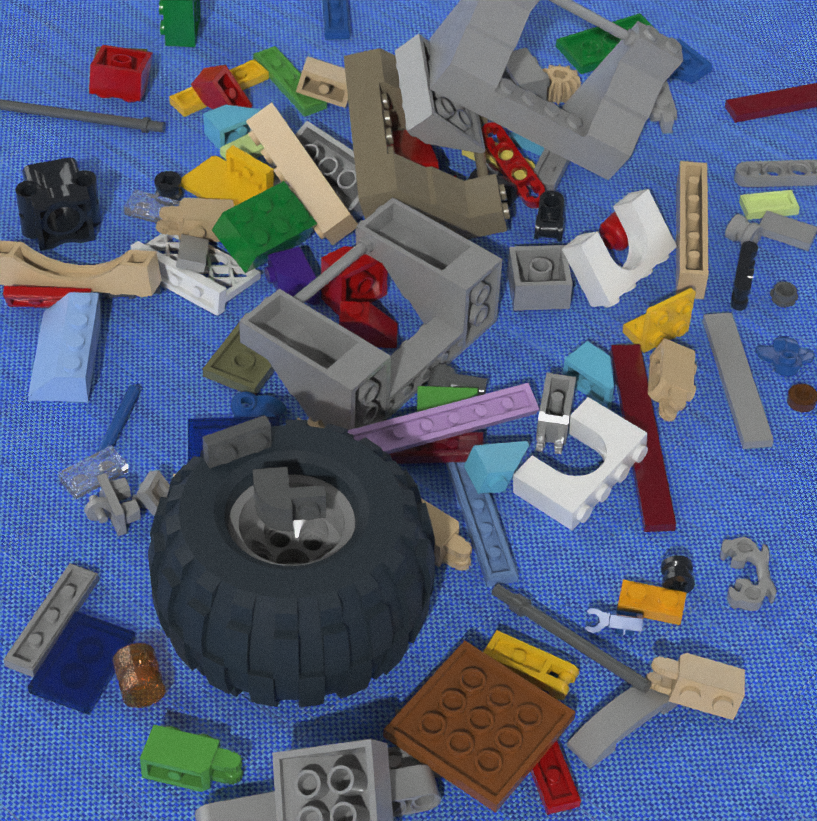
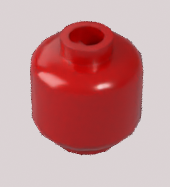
(613, 233)

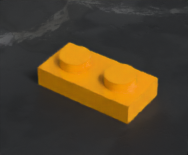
(652, 601)

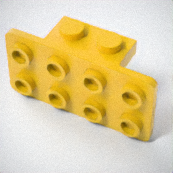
(232, 179)

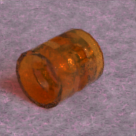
(139, 675)

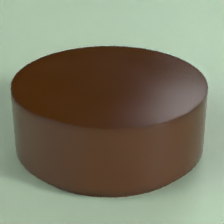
(802, 398)

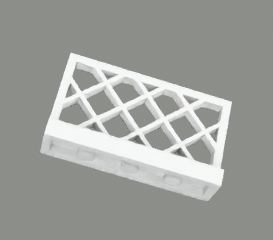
(191, 285)

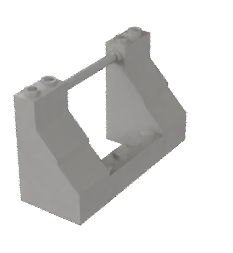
(596, 123)
(347, 378)

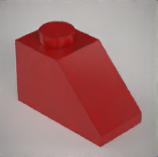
(219, 87)
(368, 323)

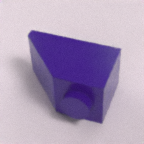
(290, 272)

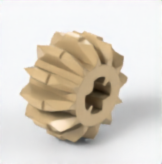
(563, 83)

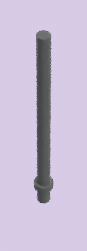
(144, 124)

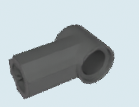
(447, 377)

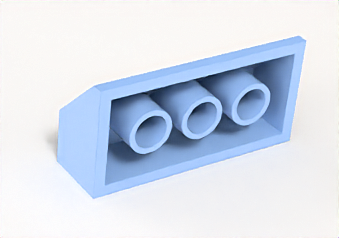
(66, 349)

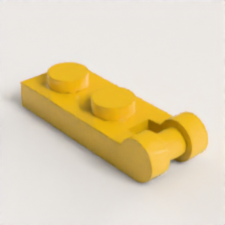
(533, 664)

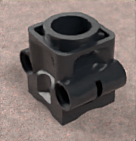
(58, 203)

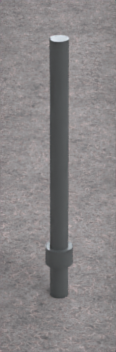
(522, 607)

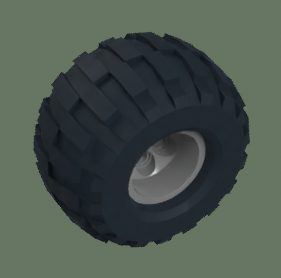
(299, 606)

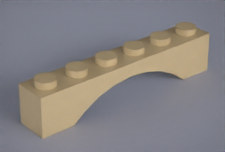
(130, 274)

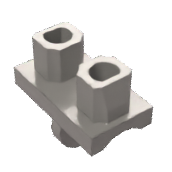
(109, 505)

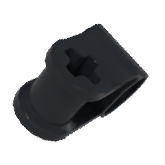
(550, 216)

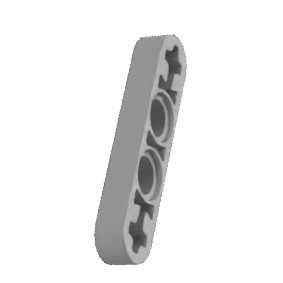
(748, 173)

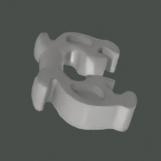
(749, 596)

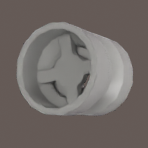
(741, 230)

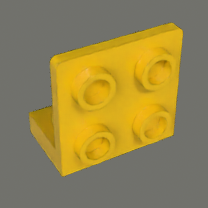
(661, 321)

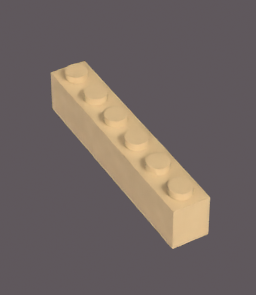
(301, 173)
(692, 228)

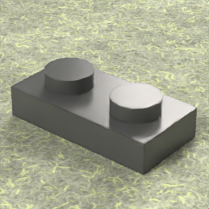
(237, 441)

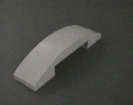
(615, 721)

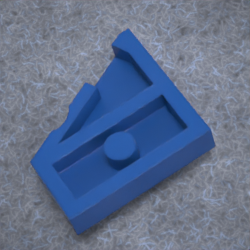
(693, 65)

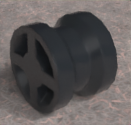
(169, 185)
(677, 574)

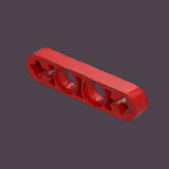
(510, 166)

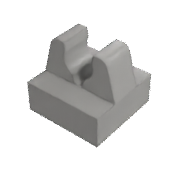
(151, 491)

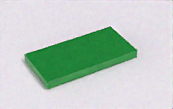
(590, 47)

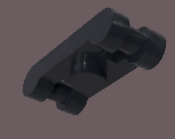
(744, 276)

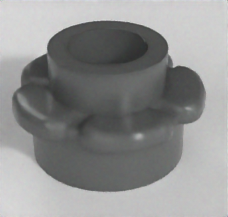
(784, 294)

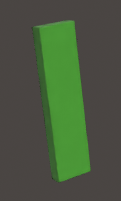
(286, 78)

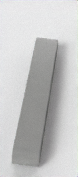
(411, 792)

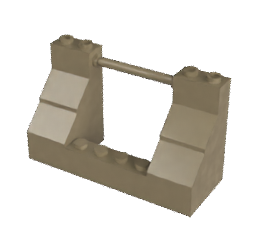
(375, 108)

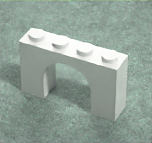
(648, 246)
(573, 497)

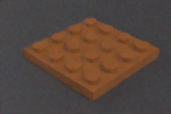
(479, 725)

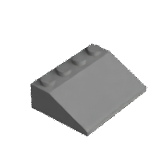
(427, 113)
(335, 163)
(334, 782)

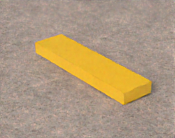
(246, 75)

